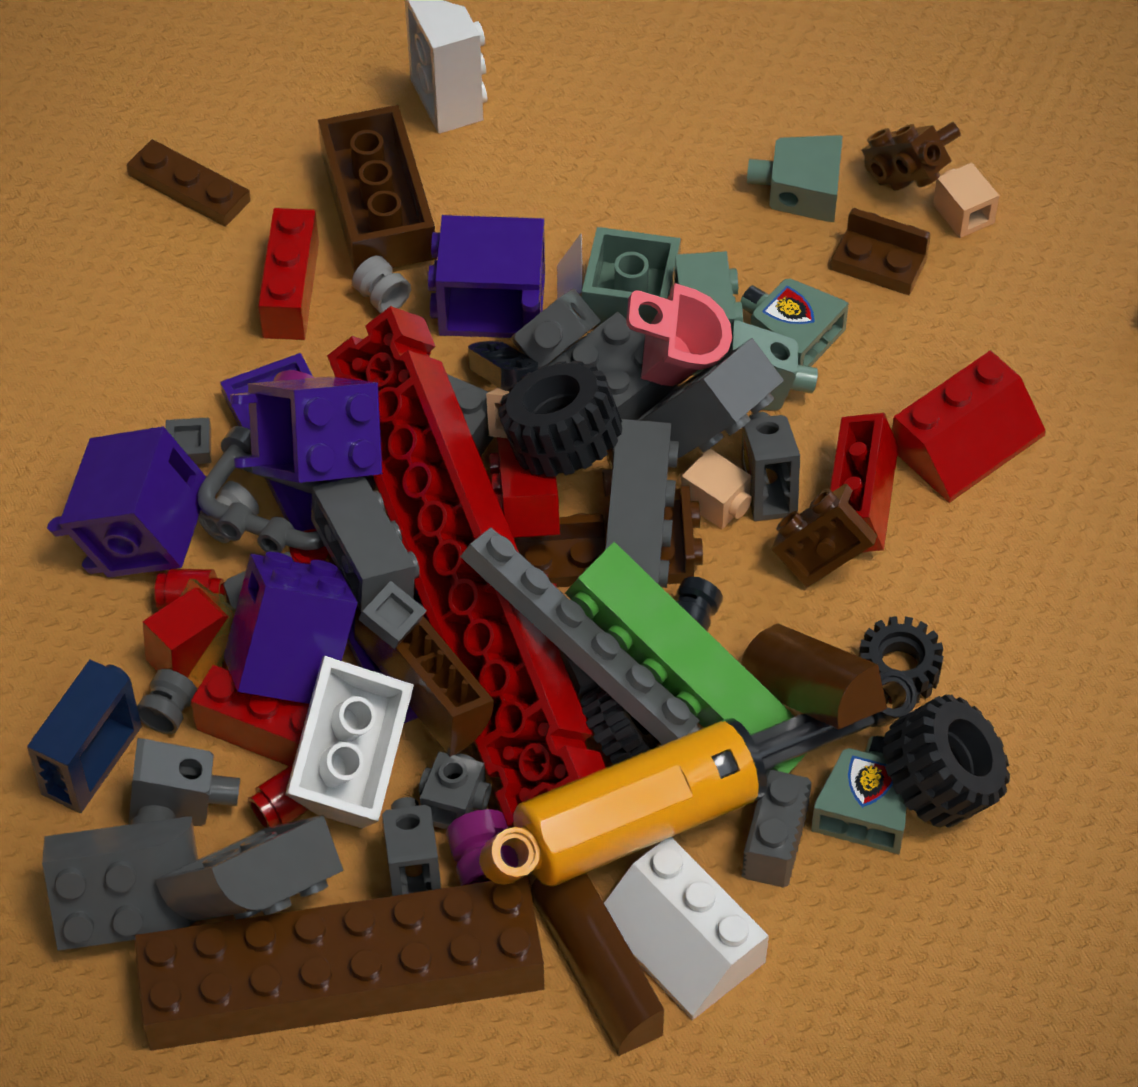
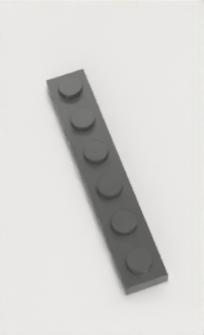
(579, 637)

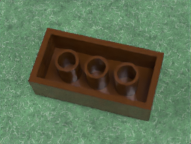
(377, 187)

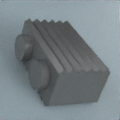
(777, 829)

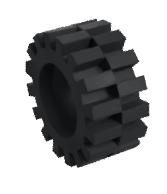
(908, 640)
(614, 727)

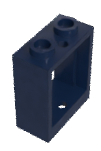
(85, 735)

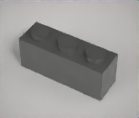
(362, 538)

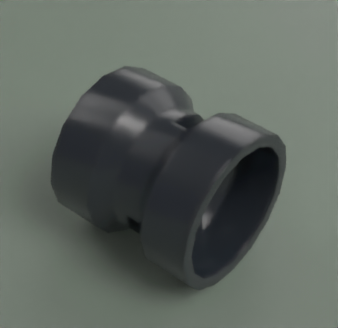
(699, 599)

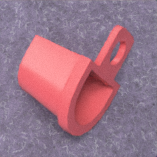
(684, 335)

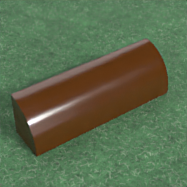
(815, 676)
(443, 691)
(600, 962)

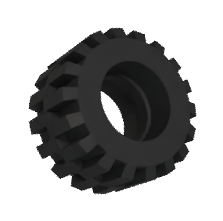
(560, 418)
(946, 761)

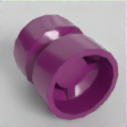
(468, 836)

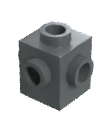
(454, 788)

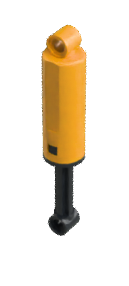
(662, 792)

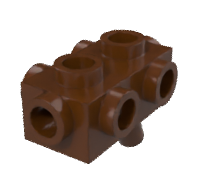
(909, 154)

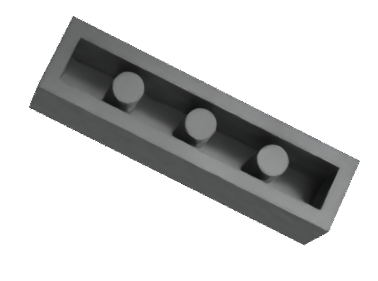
(642, 493)

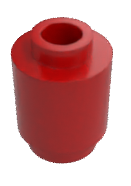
(171, 584)
(271, 804)

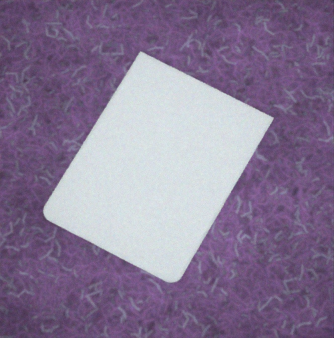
(570, 269)

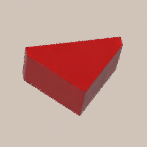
(182, 631)

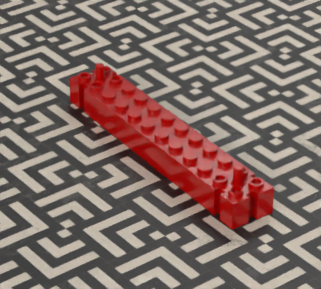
(443, 504)

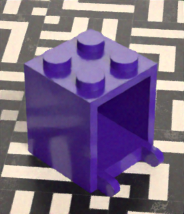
(487, 275)
(313, 429)
(132, 503)
(286, 624)

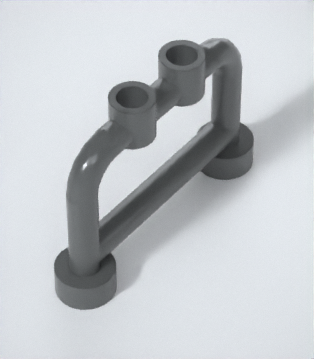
(238, 518)

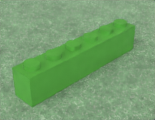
(674, 646)

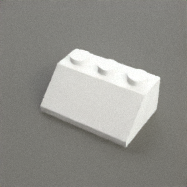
(446, 62)
(349, 743)
(685, 928)

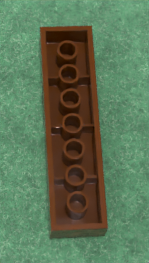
(338, 963)

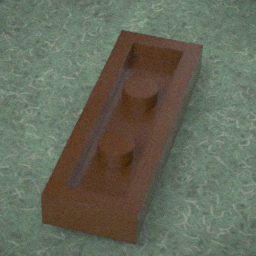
(188, 182)

